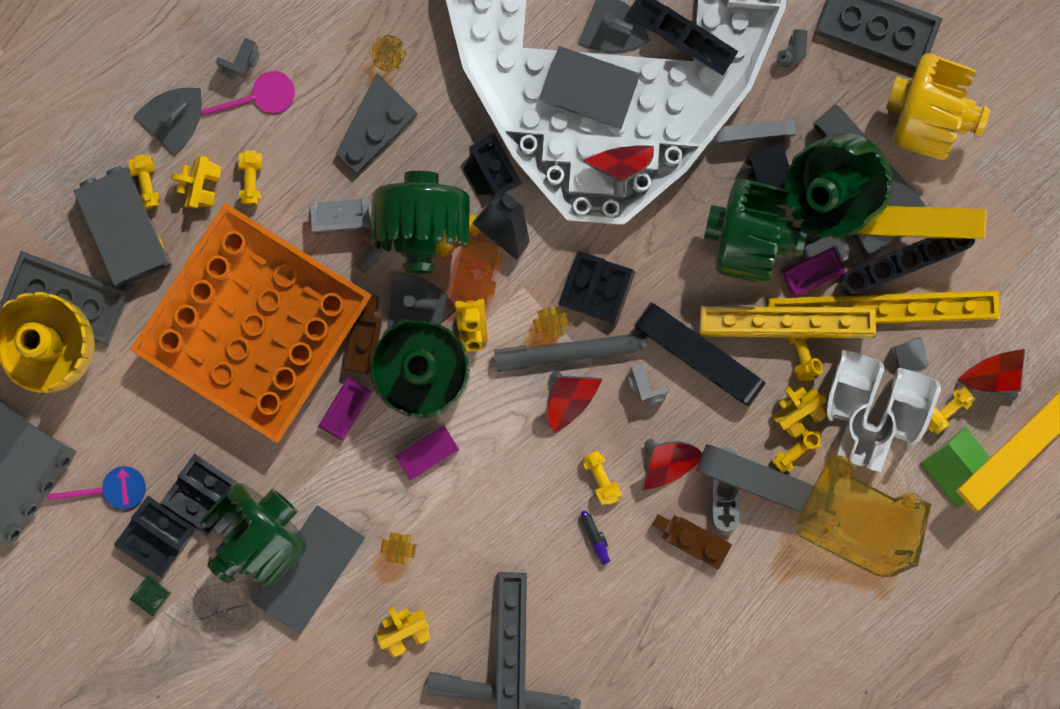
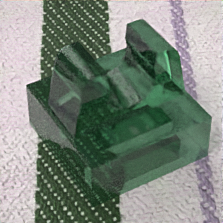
(150, 595)

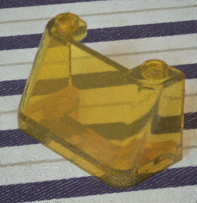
(862, 522)

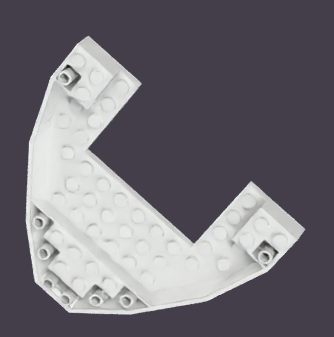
(673, 106)

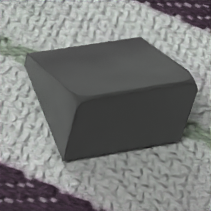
(871, 243)
(910, 354)

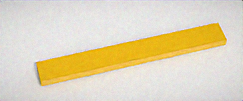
(912, 306)

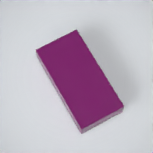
(813, 272)
(345, 409)
(427, 452)

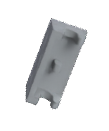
(340, 216)

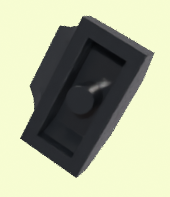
(490, 167)

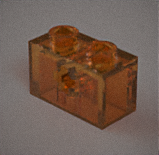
(465, 284)

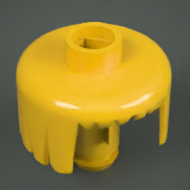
(935, 104)
(44, 342)

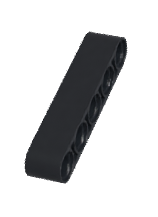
(895, 268)
(700, 354)

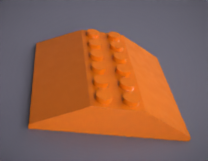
(251, 322)

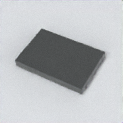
(590, 87)

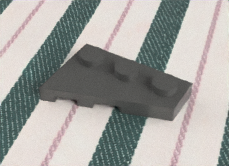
(375, 124)

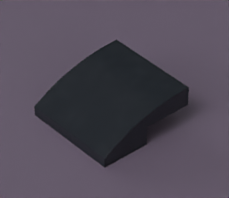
(597, 287)
(196, 492)
(154, 536)

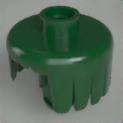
(838, 185)
(416, 218)
(751, 231)
(419, 369)
(257, 535)

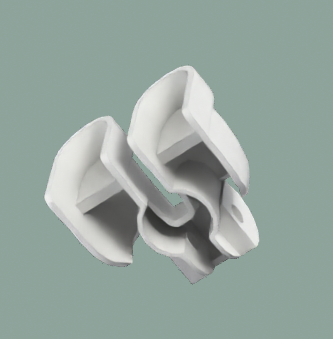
(904, 417)

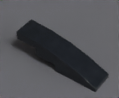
(683, 34)

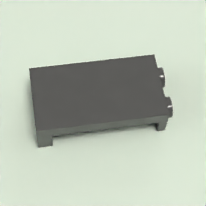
(121, 227)

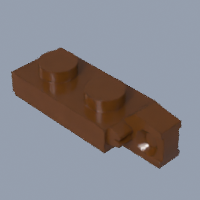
(364, 337)
(693, 540)

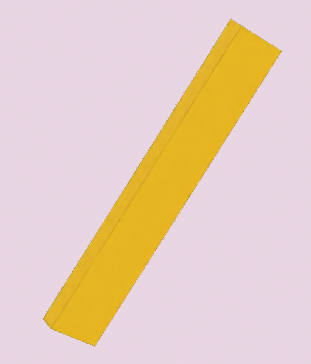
(929, 223)
(788, 322)
(1012, 456)

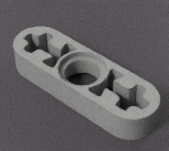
(755, 132)
(718, 511)

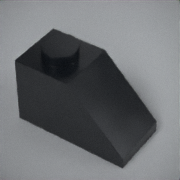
(768, 166)
(504, 223)

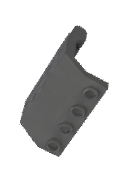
(28, 470)

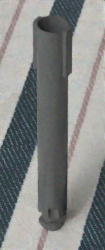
(523, 357)
(454, 687)

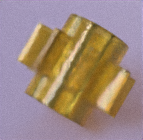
(388, 52)
(550, 323)
(398, 548)

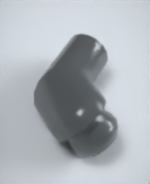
(796, 51)

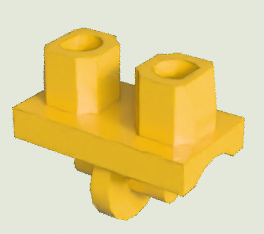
(201, 170)
(472, 324)
(797, 406)
(400, 626)

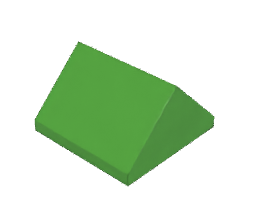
(955, 463)

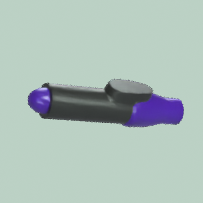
(596, 538)

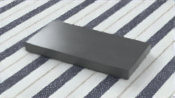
(880, 28)
(96, 299)
(314, 573)

